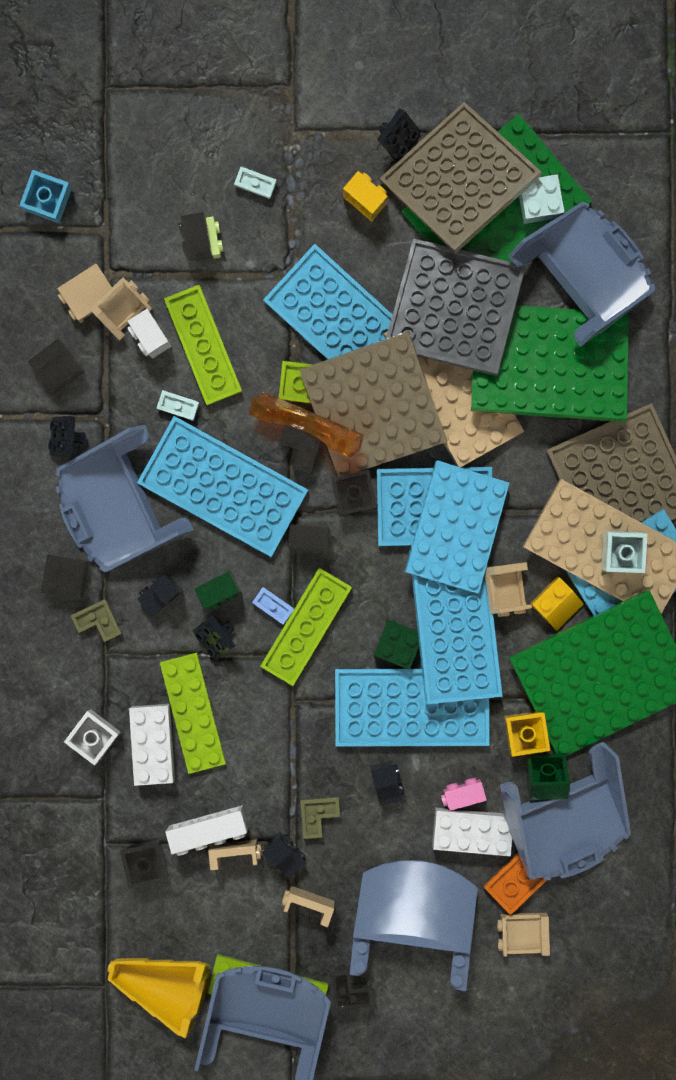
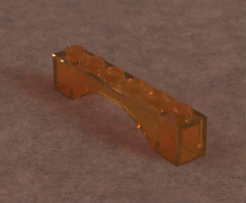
(334, 435)

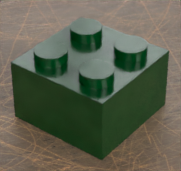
(217, 590)
(397, 644)
(547, 777)

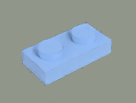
(273, 605)

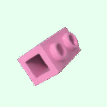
(463, 795)

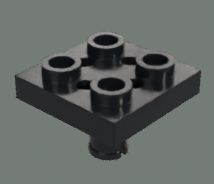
(398, 134)
(63, 436)
(215, 637)

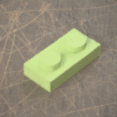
(213, 229)

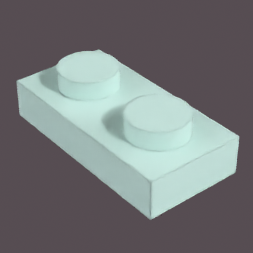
(255, 182)
(177, 405)

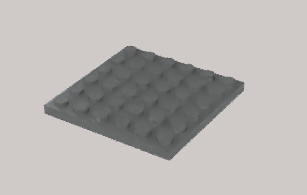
(456, 305)

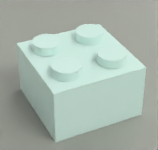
(542, 200)
(624, 551)

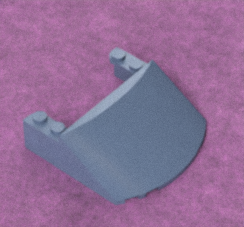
(592, 263)
(108, 507)
(574, 832)
(416, 907)
(267, 1006)

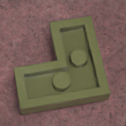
(99, 615)
(313, 810)

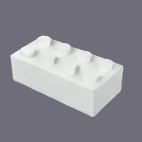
(152, 744)
(207, 829)
(471, 832)

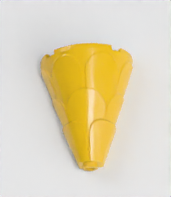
(164, 988)

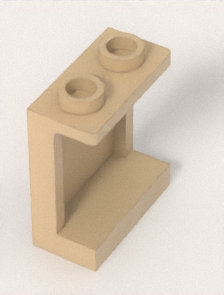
(84, 292)
(119, 306)
(506, 589)
(234, 849)
(311, 901)
(524, 933)

